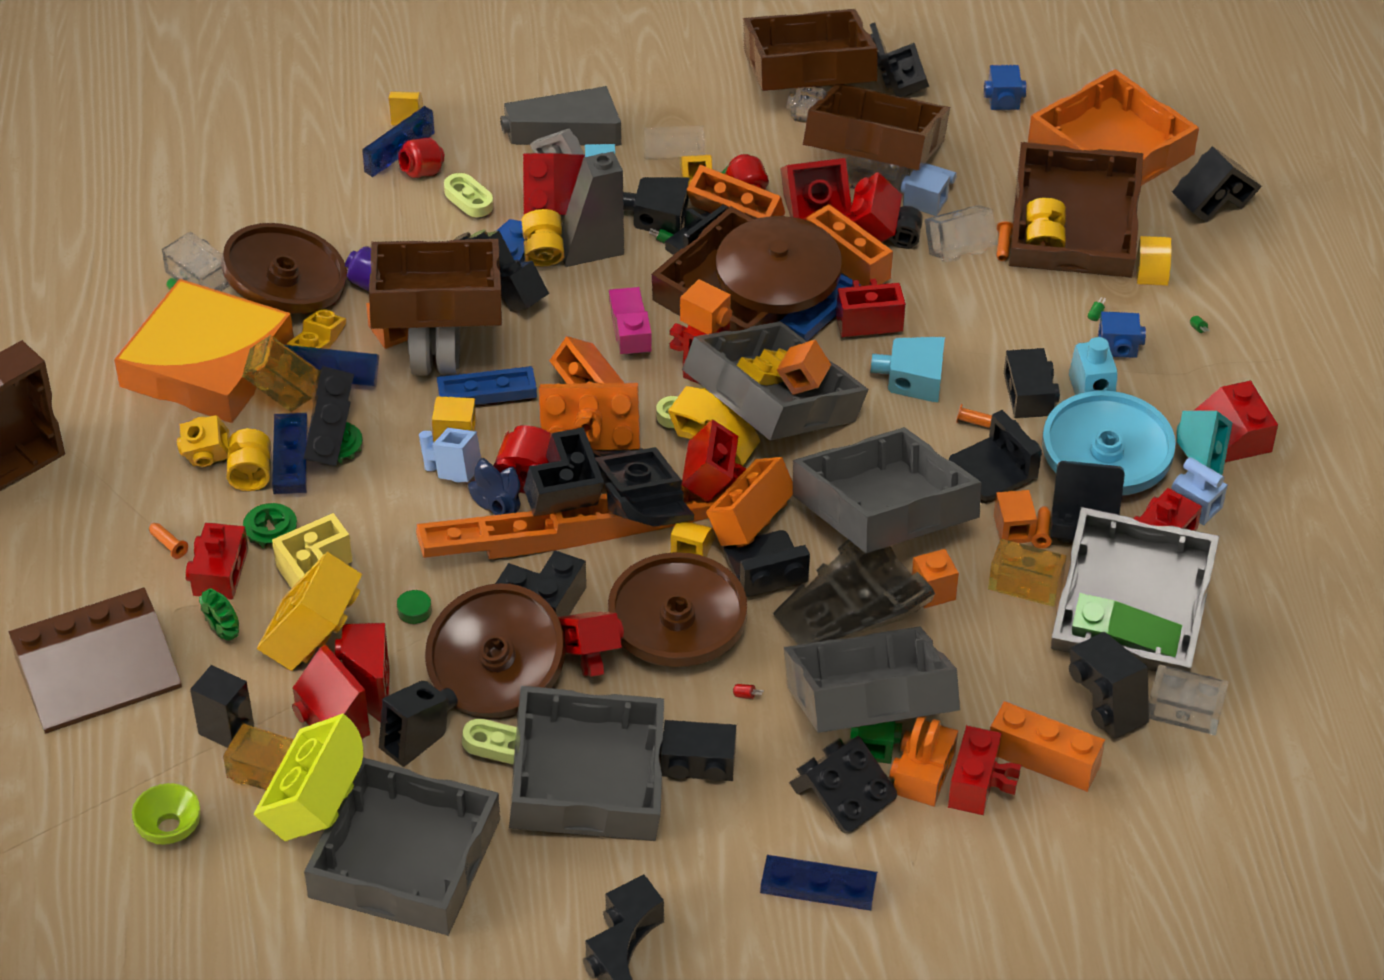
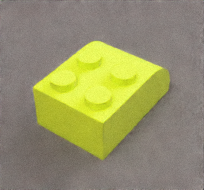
(312, 779)

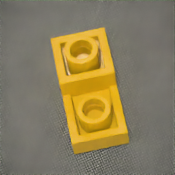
(319, 330)
(763, 368)

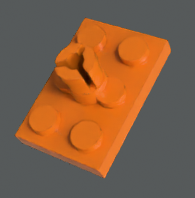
(603, 409)

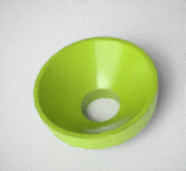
(165, 803)

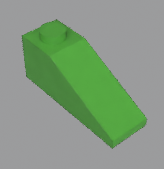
(1125, 625)

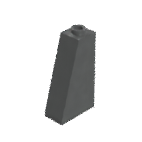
(586, 112)
(595, 212)

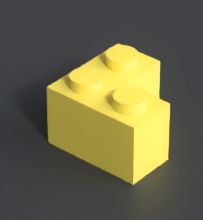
(303, 547)

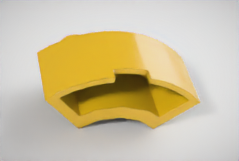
(698, 407)

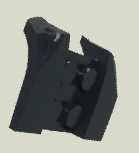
(643, 487)

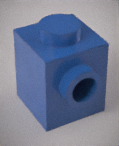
(1004, 87)
(1122, 333)

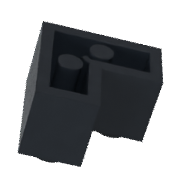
(1213, 183)
(568, 479)
(558, 583)
(1116, 683)

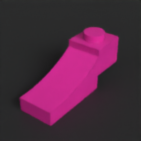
(630, 320)

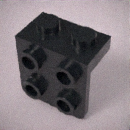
(902, 66)
(1003, 459)
(1084, 486)
(769, 563)
(846, 782)

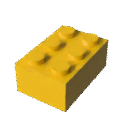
(311, 612)

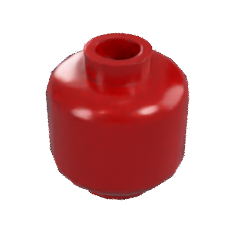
(421, 157)
(749, 170)

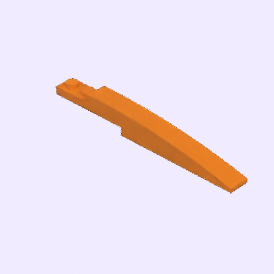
(524, 534)

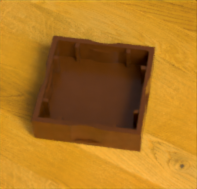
(810, 50)
(876, 126)
(1100, 203)
(699, 262)
(435, 284)
(27, 423)

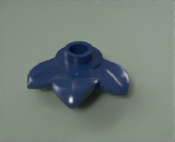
(495, 489)

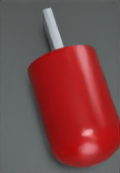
(746, 691)

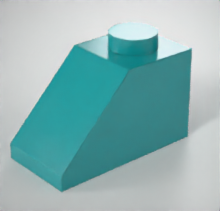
(1205, 437)

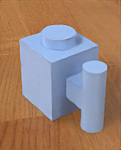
(927, 188)
(452, 454)
(1202, 487)

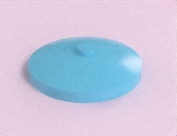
(1111, 431)

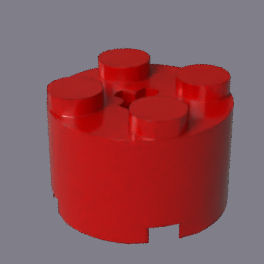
(522, 449)

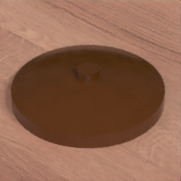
(778, 264)
(284, 267)
(679, 609)
(492, 646)

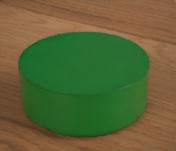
(414, 606)

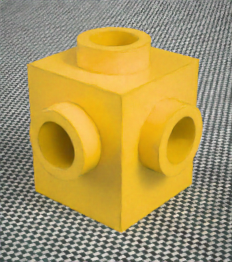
(203, 441)

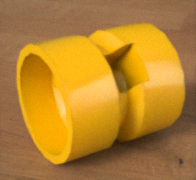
(1046, 222)
(543, 237)
(248, 459)

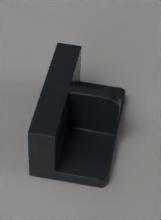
(693, 226)

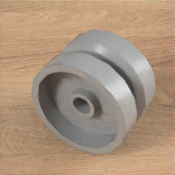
(431, 342)

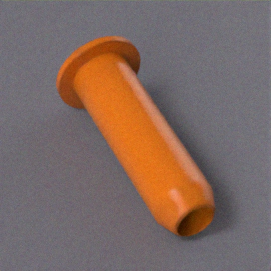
(1005, 231)
(974, 417)
(1041, 538)
(177, 548)

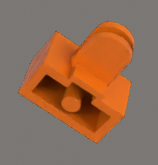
(924, 761)

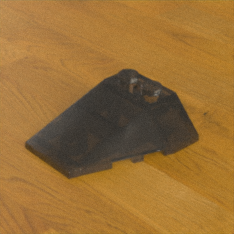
(853, 596)

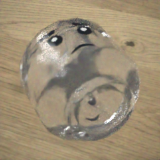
(802, 101)

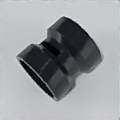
(908, 227)

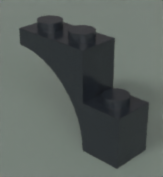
(519, 281)
(328, 416)
(630, 915)

